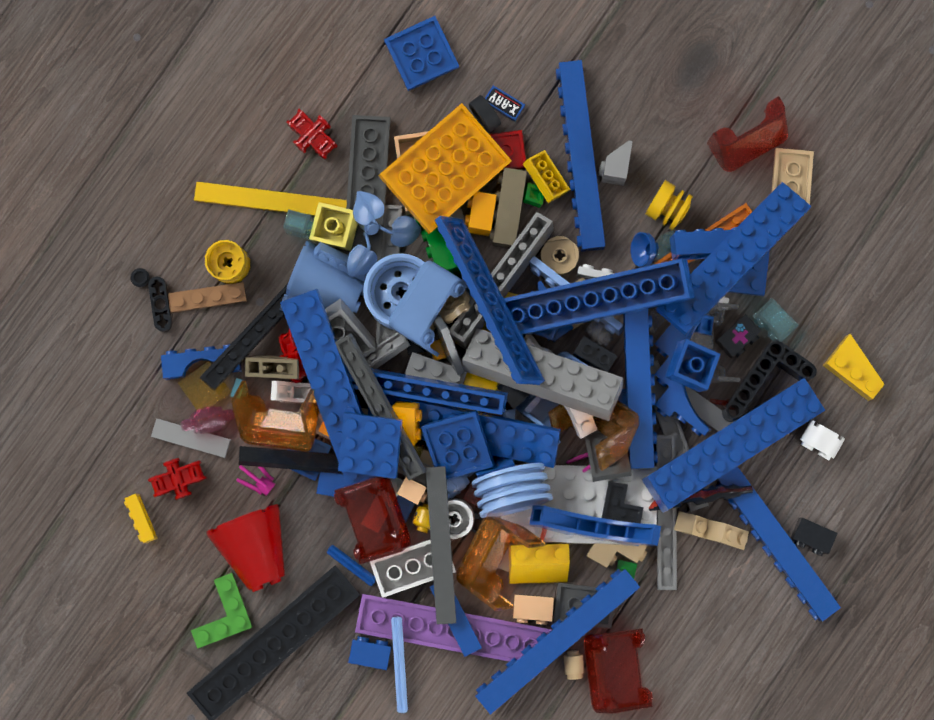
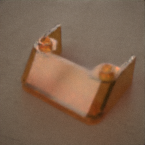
(274, 426)
(619, 430)
(484, 556)

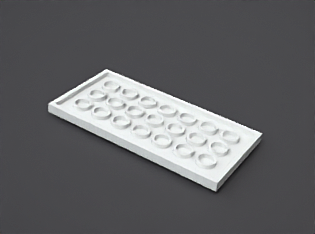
(578, 494)

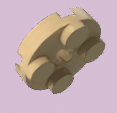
(566, 247)
(454, 307)

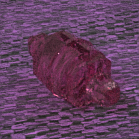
(207, 421)

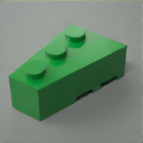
(439, 252)

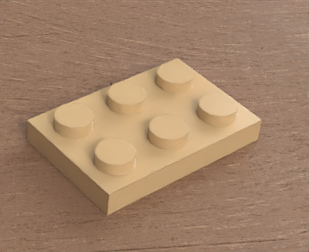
(794, 170)

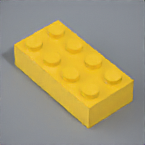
(546, 176)
(141, 519)

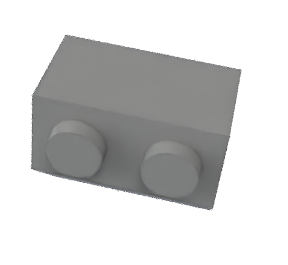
(616, 165)

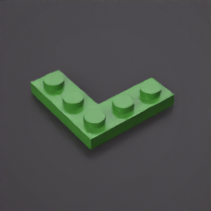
(237, 616)

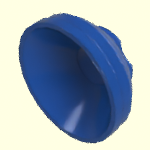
(643, 249)

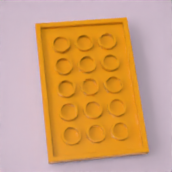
(445, 168)

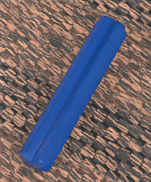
(351, 565)

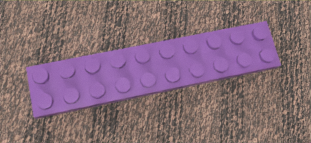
(497, 637)

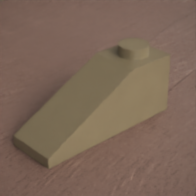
(271, 367)

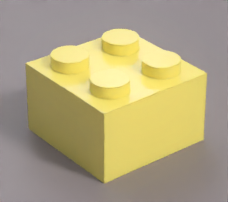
(334, 226)

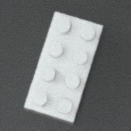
(404, 569)

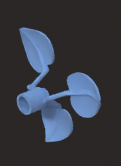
(365, 211)

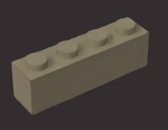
(509, 207)

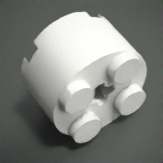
(822, 440)
(465, 514)

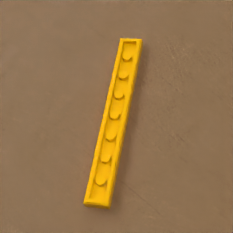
(261, 199)

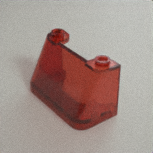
(735, 151)
(374, 518)
(616, 671)

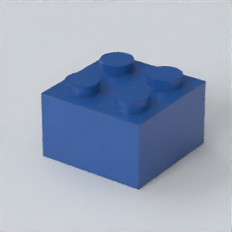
(692, 365)

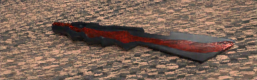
(711, 494)

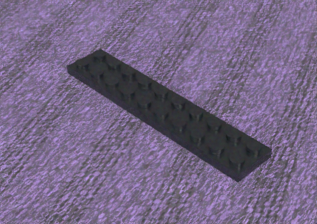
(273, 643)

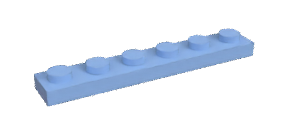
(553, 280)

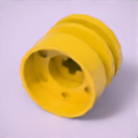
(669, 205)
(217, 258)

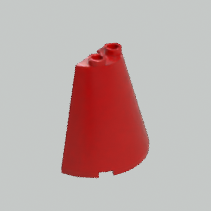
(252, 546)

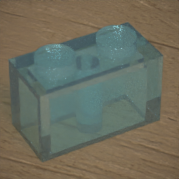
(298, 224)
(774, 320)

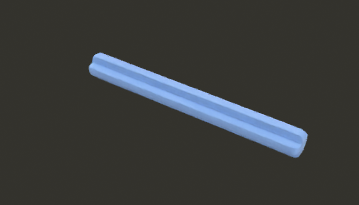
(399, 664)

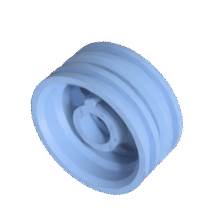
(383, 272)
(512, 490)

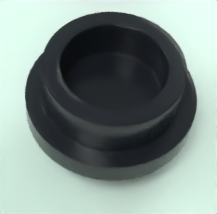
(140, 277)

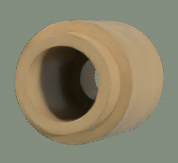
(574, 665)

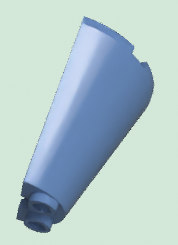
(331, 282)

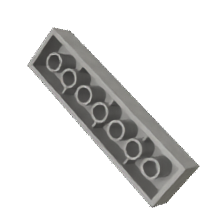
(565, 380)

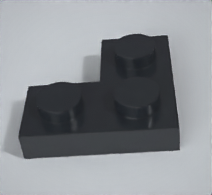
(615, 505)

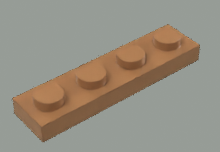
(207, 297)

